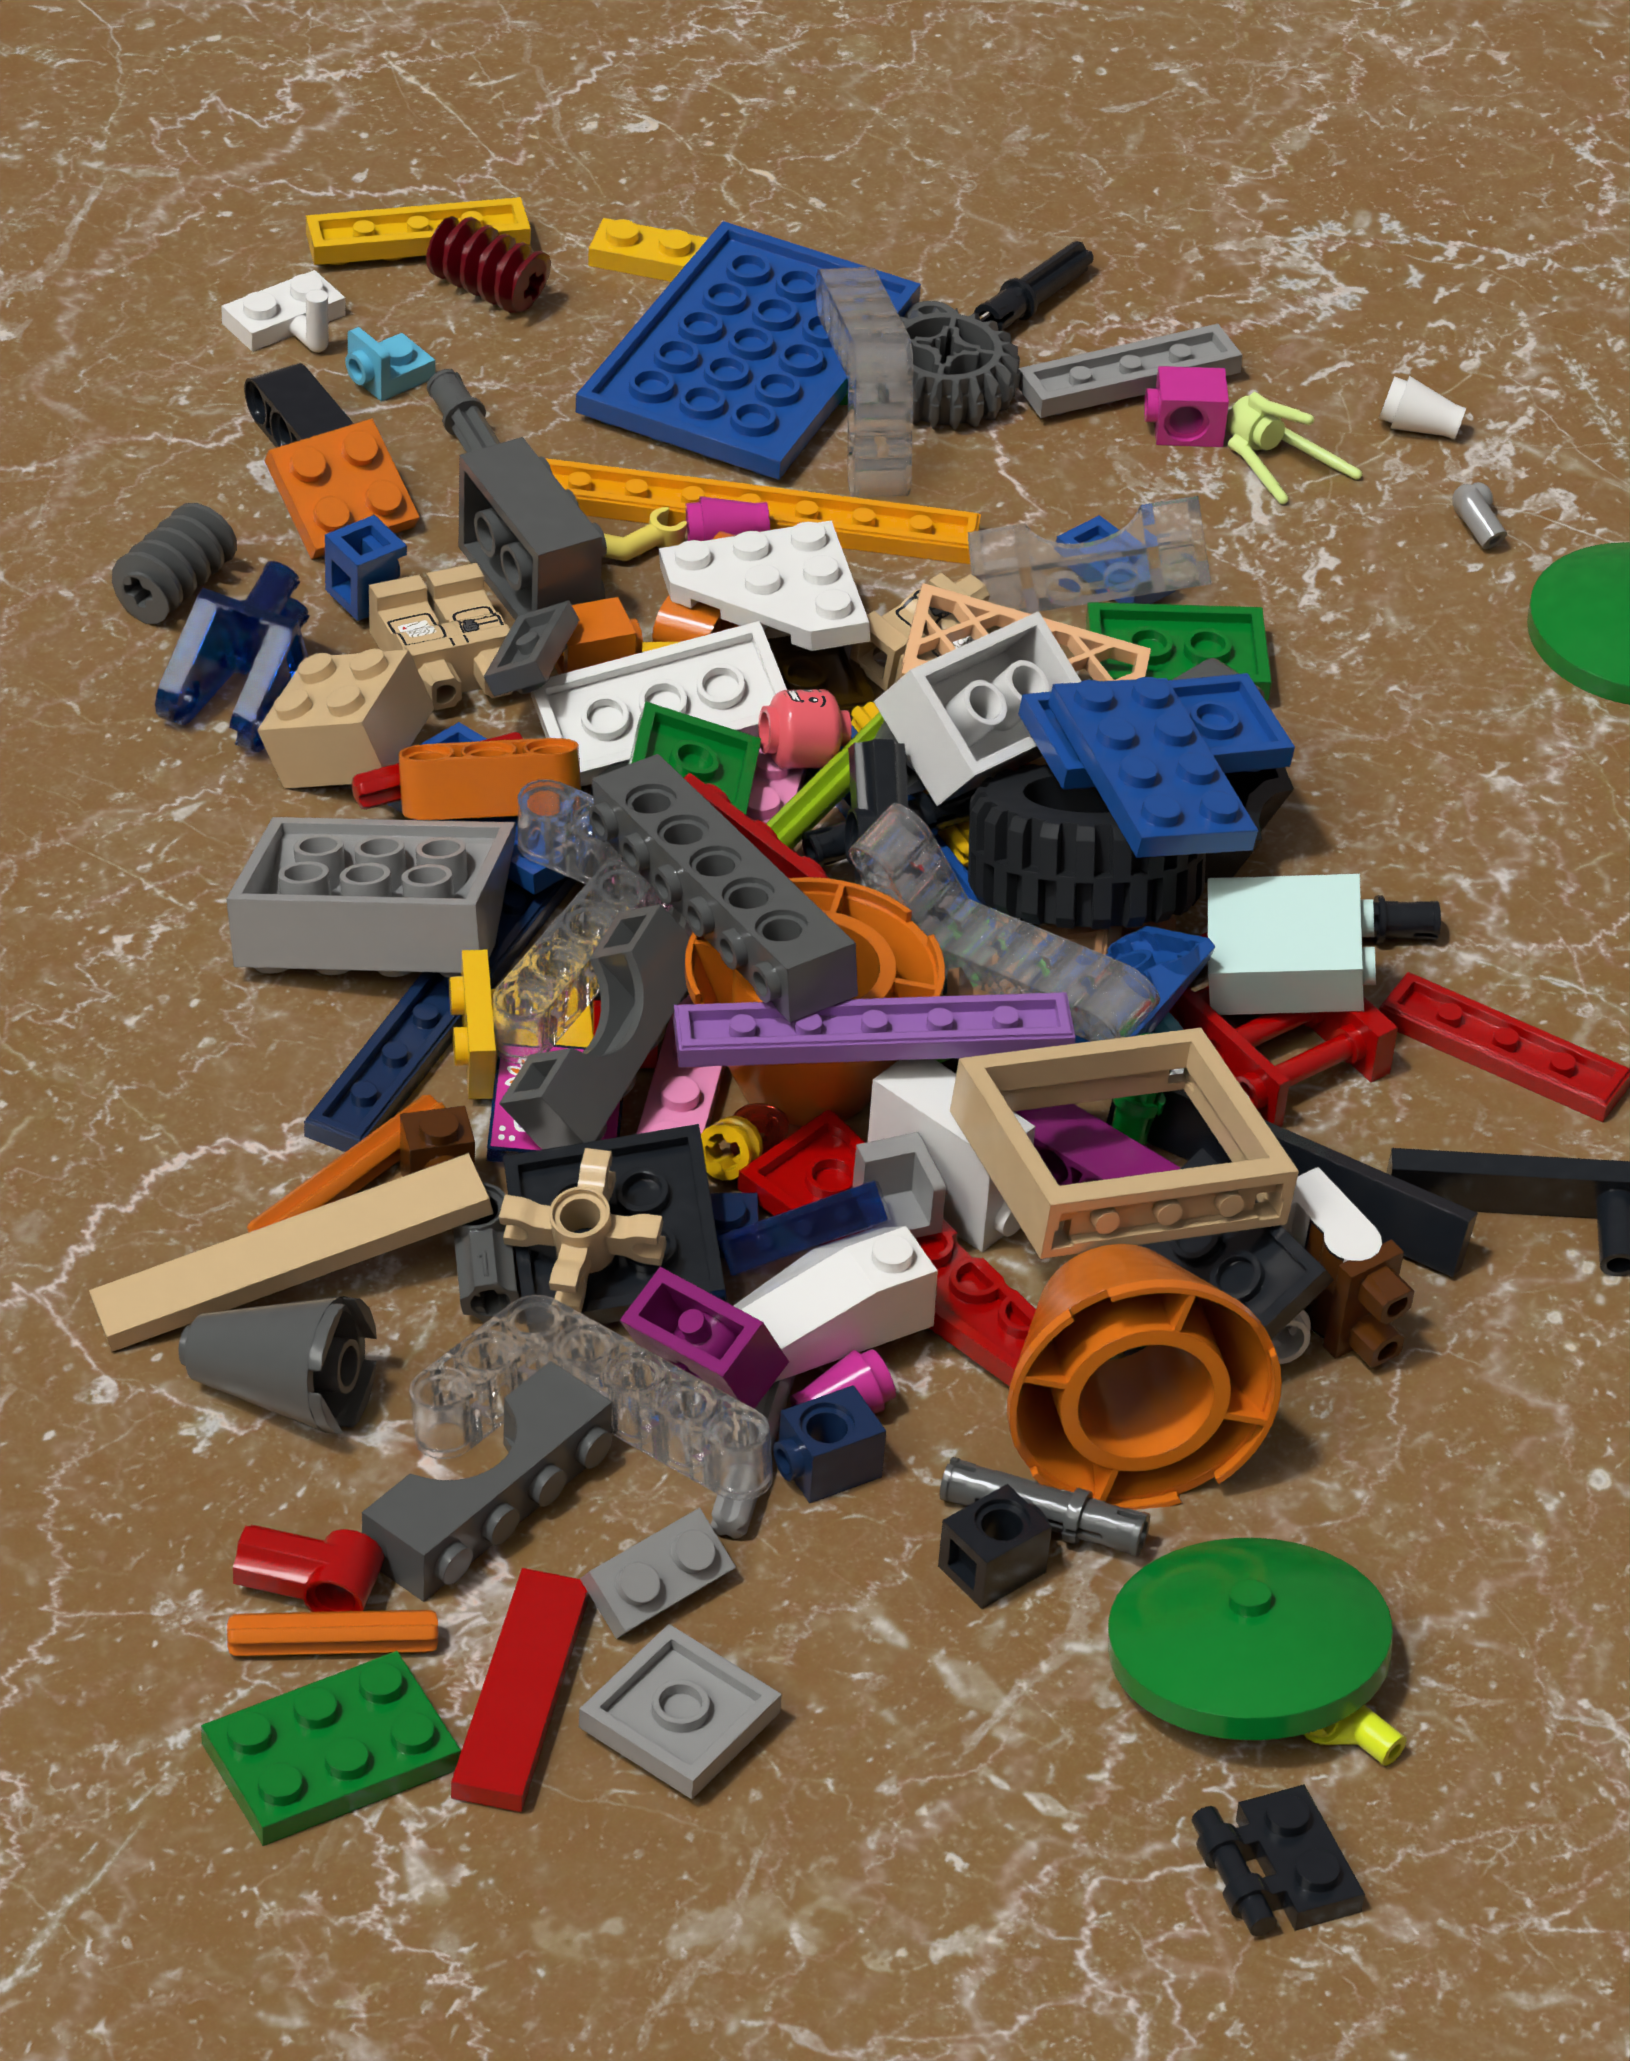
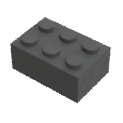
(526, 530)

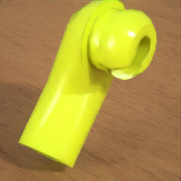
(1367, 1731)

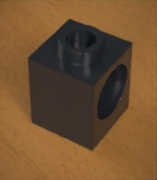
(995, 1545)

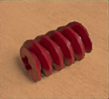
(488, 263)

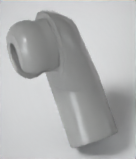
(1473, 507)

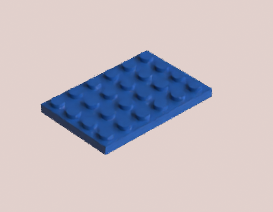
(732, 355)

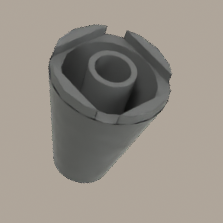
(288, 1358)

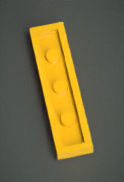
(404, 230)

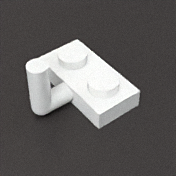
(285, 310)

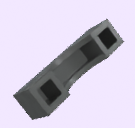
(641, 976)
(441, 1526)

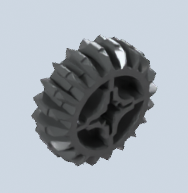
(960, 368)

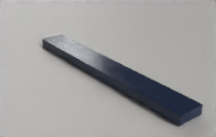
(419, 1031)

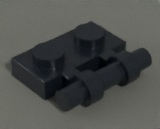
(1296, 1854)

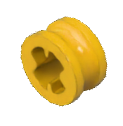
(731, 1130)

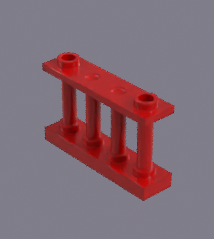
(1356, 1037)

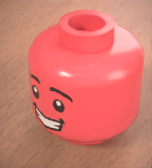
(803, 728)

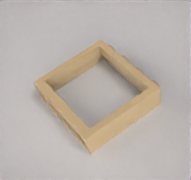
(1131, 1207)

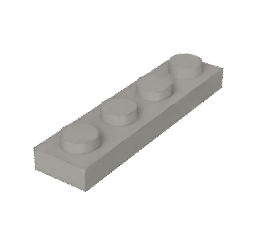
(1123, 369)

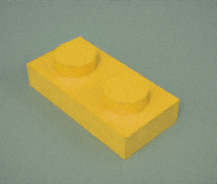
(642, 249)

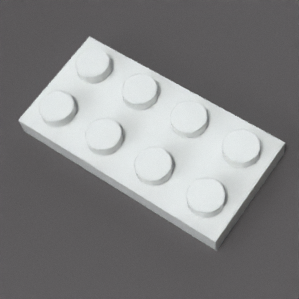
(709, 677)

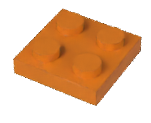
(340, 481)

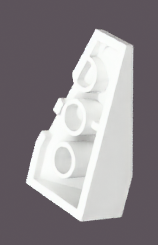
(847, 1298)

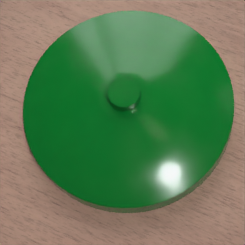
(1583, 619)
(1250, 1638)

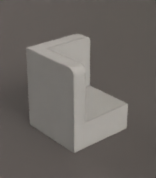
(907, 1180)

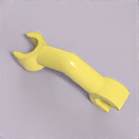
(647, 537)

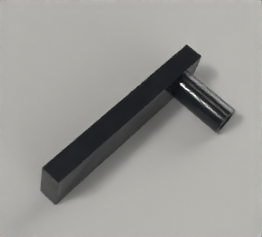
(1530, 1187)

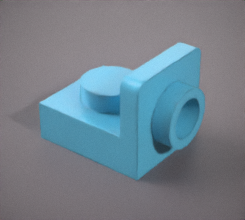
(387, 366)

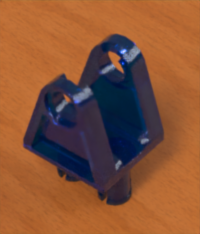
(239, 637)

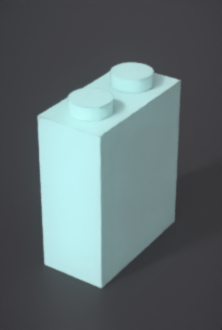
(1289, 944)

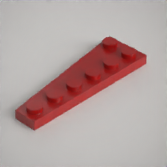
(972, 1300)

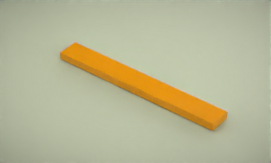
(857, 521)

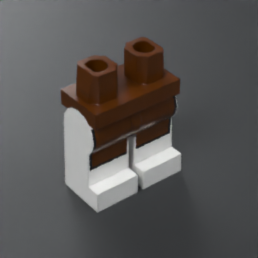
(1366, 1286)

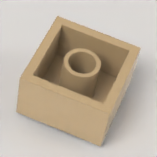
(345, 717)

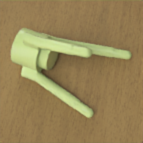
(1258, 426)

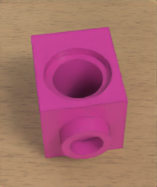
(1188, 406)

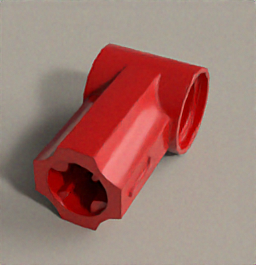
(325, 1574)

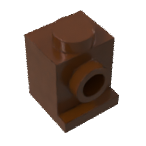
(434, 1138)

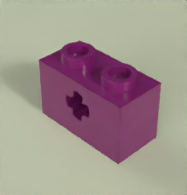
(705, 1337)

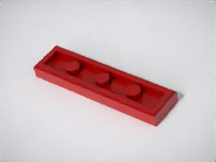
(1506, 1047)
(520, 1690)

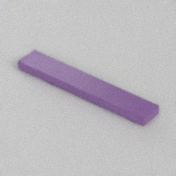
(871, 1029)

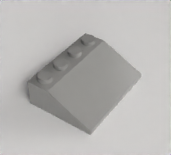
(370, 895)

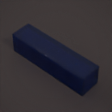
(804, 1228)

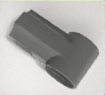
(485, 1263)

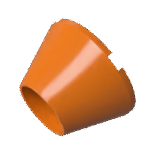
(891, 962)
(1150, 1420)

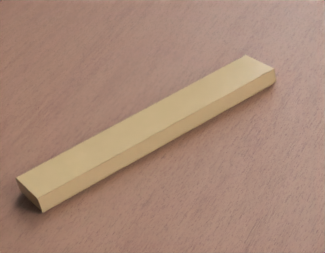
(291, 1252)

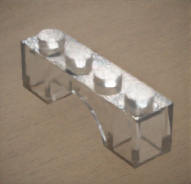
(1150, 555)

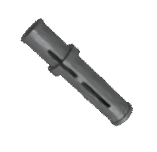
(1069, 1513)

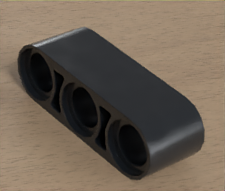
(292, 405)

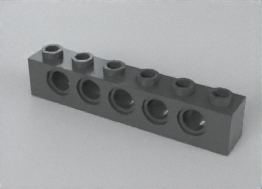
(724, 888)

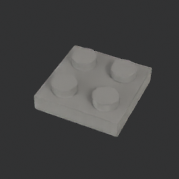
(680, 1711)

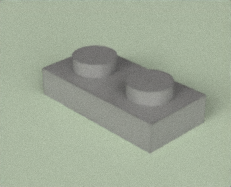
(657, 1573)

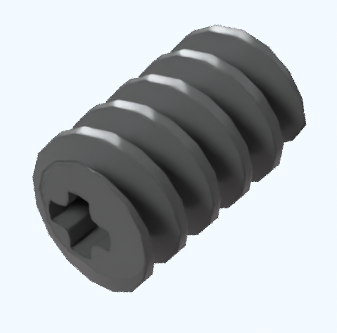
(173, 562)

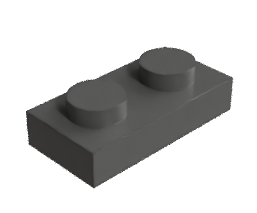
(531, 649)

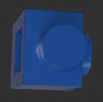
(360, 557)

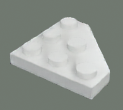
(779, 576)

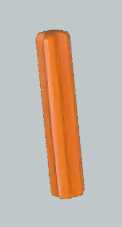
(332, 1633)

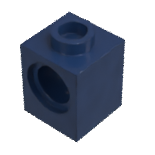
(830, 1444)

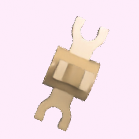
(581, 1208)

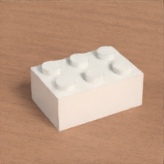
(965, 706)

